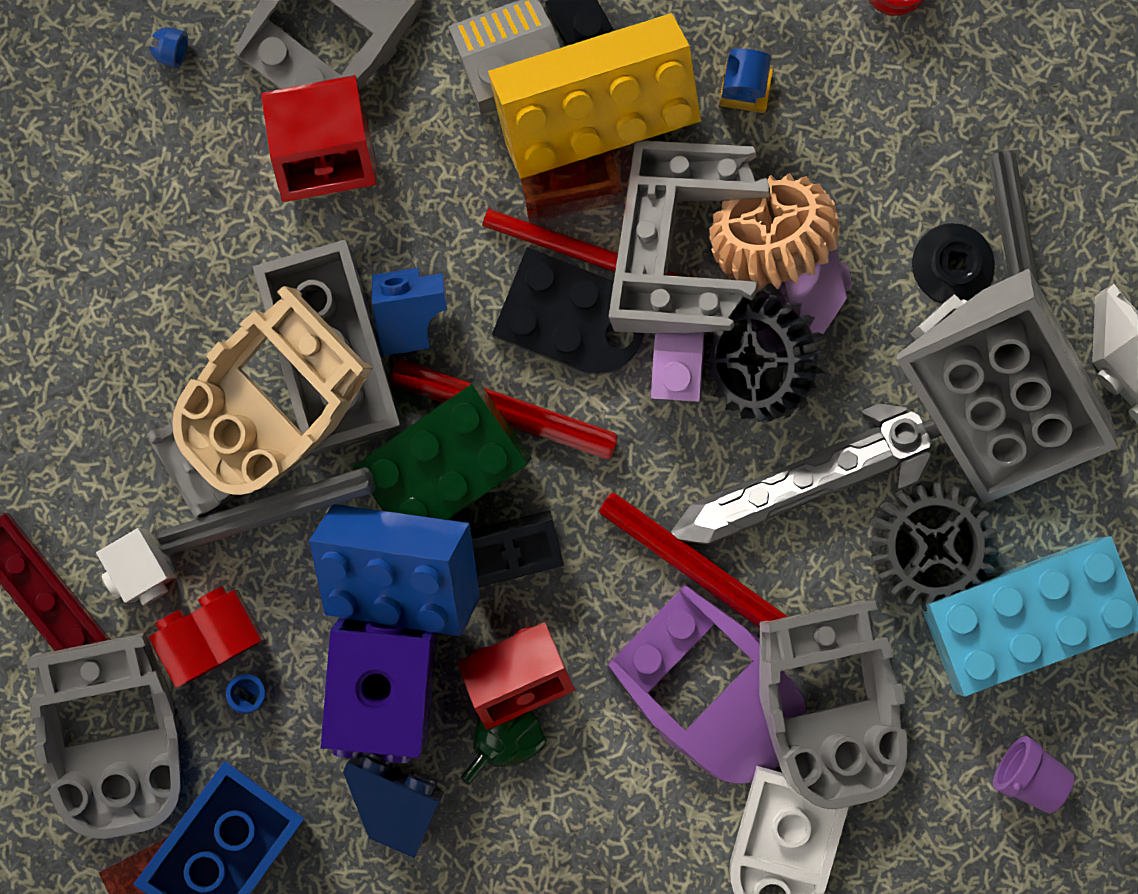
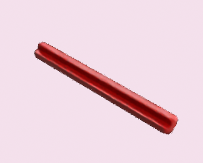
(515, 411)
(688, 561)

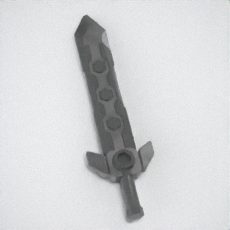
(896, 441)

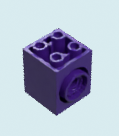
(371, 715)

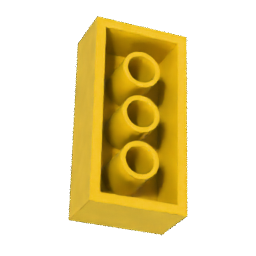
(596, 95)

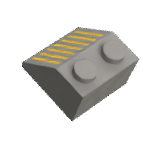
(498, 40)

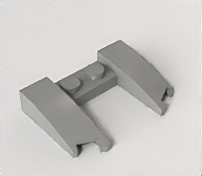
(659, 177)

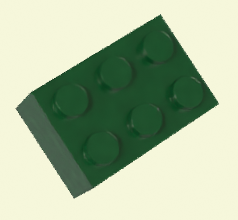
(446, 458)

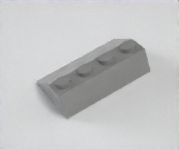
(1008, 389)

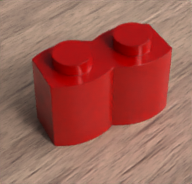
(205, 637)

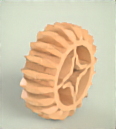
(776, 235)

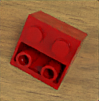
(319, 138)

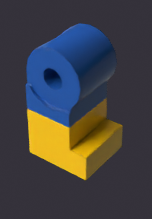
(746, 80)

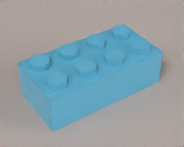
(1033, 616)

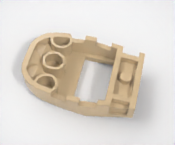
(234, 428)

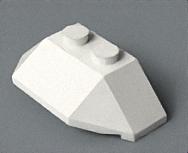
(1116, 345)

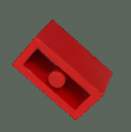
(515, 675)

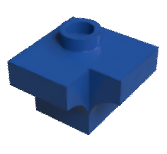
(403, 308)

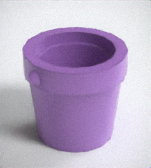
(1033, 776)

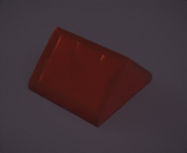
(573, 188)

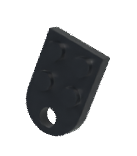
(562, 315)

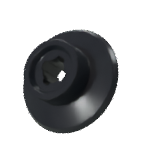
(931, 262)

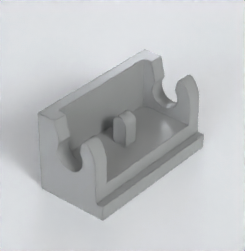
(194, 489)

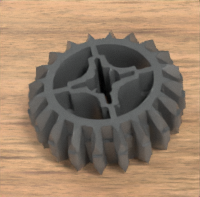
(949, 528)

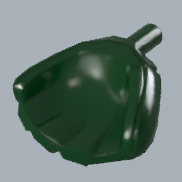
(505, 744)

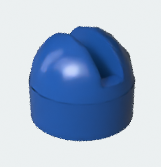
(171, 46)
(250, 685)

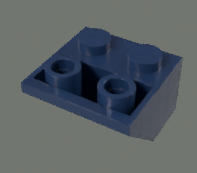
(392, 804)

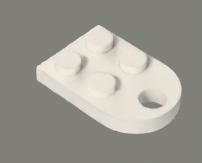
(783, 839)

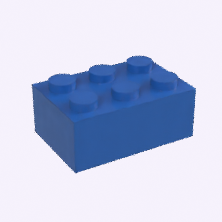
(396, 569)
(222, 839)

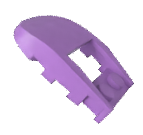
(732, 730)

